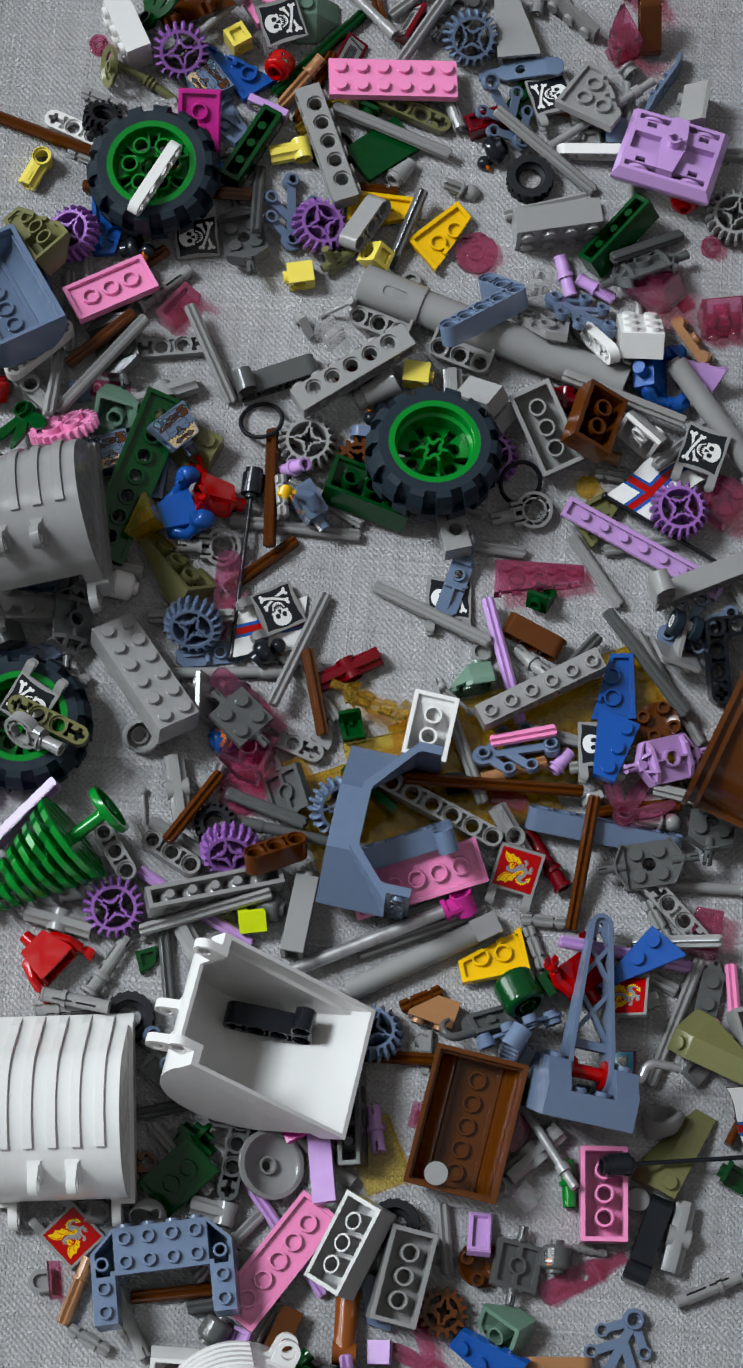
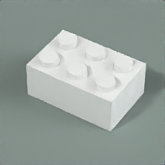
(127, 33)
(640, 335)

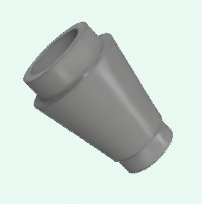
(400, 173)

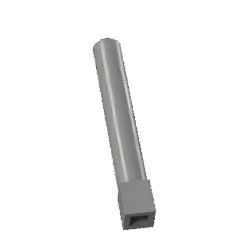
(707, 406)
(474, 933)

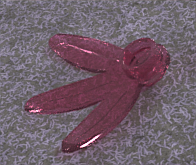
(628, 811)
(426, 1346)

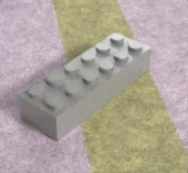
(144, 678)

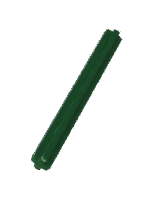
(327, 45)

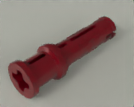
(551, 869)

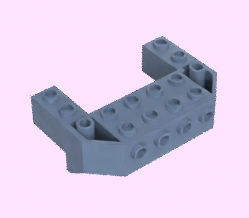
(163, 1248)

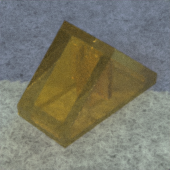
(144, 519)

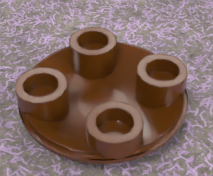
(658, 721)
(475, 1269)

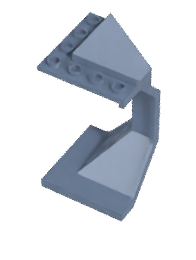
(346, 873)

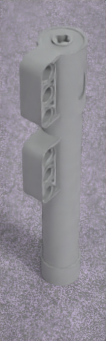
(401, 300)

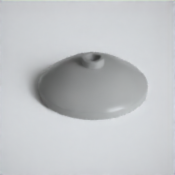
(282, 1160)

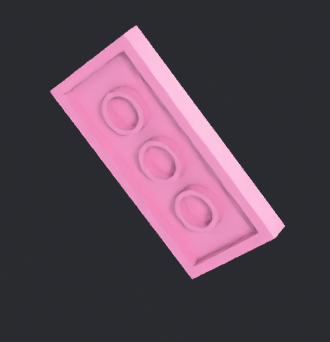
(110, 289)

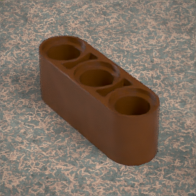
(650, 27)
(533, 637)
(275, 853)

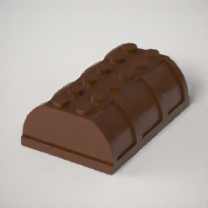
(467, 1122)

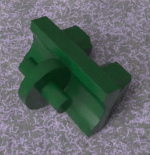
(199, 1134)

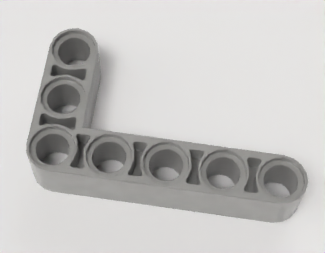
(669, 591)

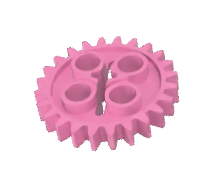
(66, 426)

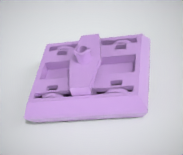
(672, 151)

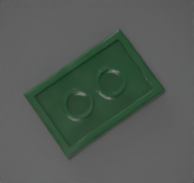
(378, 153)
(179, 1175)

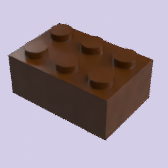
(594, 421)

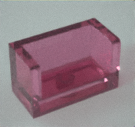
(172, 313)
(712, 922)

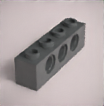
(354, 1149)

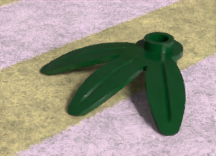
(154, 11)
(24, 416)

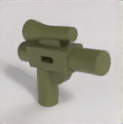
(335, 260)

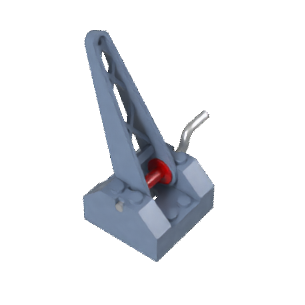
(615, 1090)

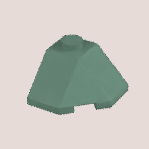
(319, 18)
(114, 408)
(474, 680)
(506, 1326)

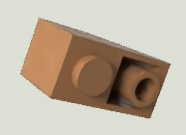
(434, 1012)

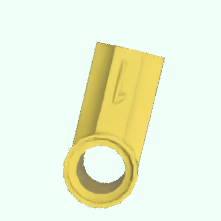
(296, 151)
(36, 170)

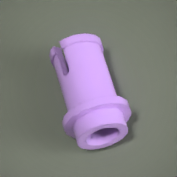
(561, 761)

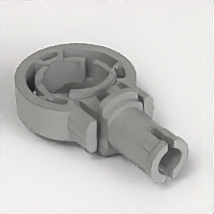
(510, 516)
(196, 545)
(36, 735)

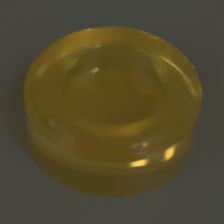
(586, 487)

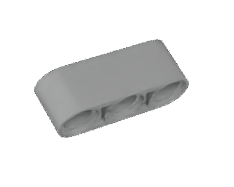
(364, 223)
(113, 842)
(177, 863)

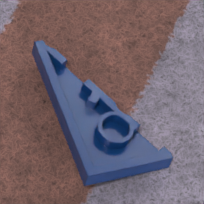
(245, 77)
(649, 953)

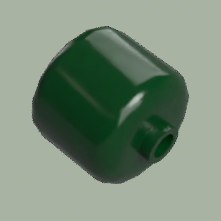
(519, 992)

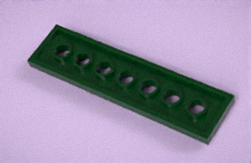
(128, 461)

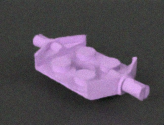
(652, 760)

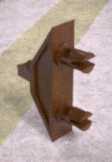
(193, 9)

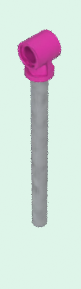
(460, 905)

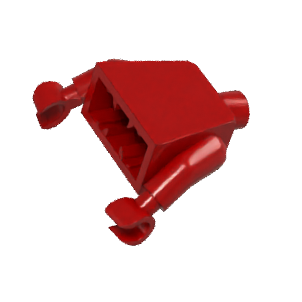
(215, 493)
(49, 955)
(564, 976)

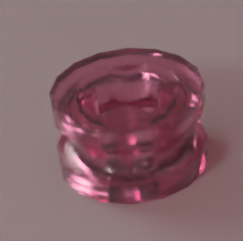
(94, 41)
(714, 241)

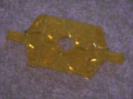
(372, 704)

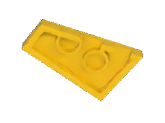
(398, 210)
(439, 235)
(494, 960)

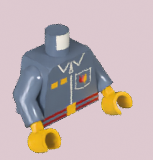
(307, 503)

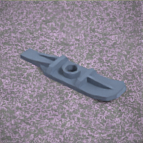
(533, 68)
(664, 85)
(454, 588)
(205, 658)

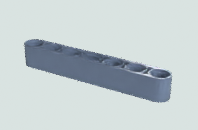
(607, 832)

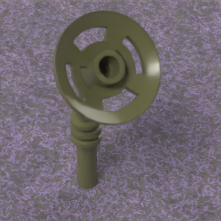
(114, 66)

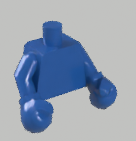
(651, 380)
(179, 511)

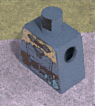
(210, 77)
(176, 429)
(110, 447)

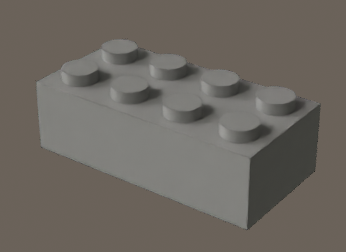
(556, 224)
(544, 424)
(349, 1245)
(402, 1276)

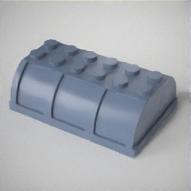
(28, 309)

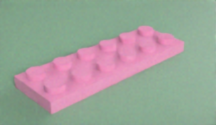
(392, 80)
(436, 875)
(280, 1258)

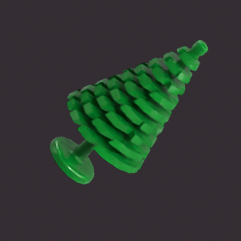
(55, 851)

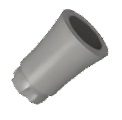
(376, 390)

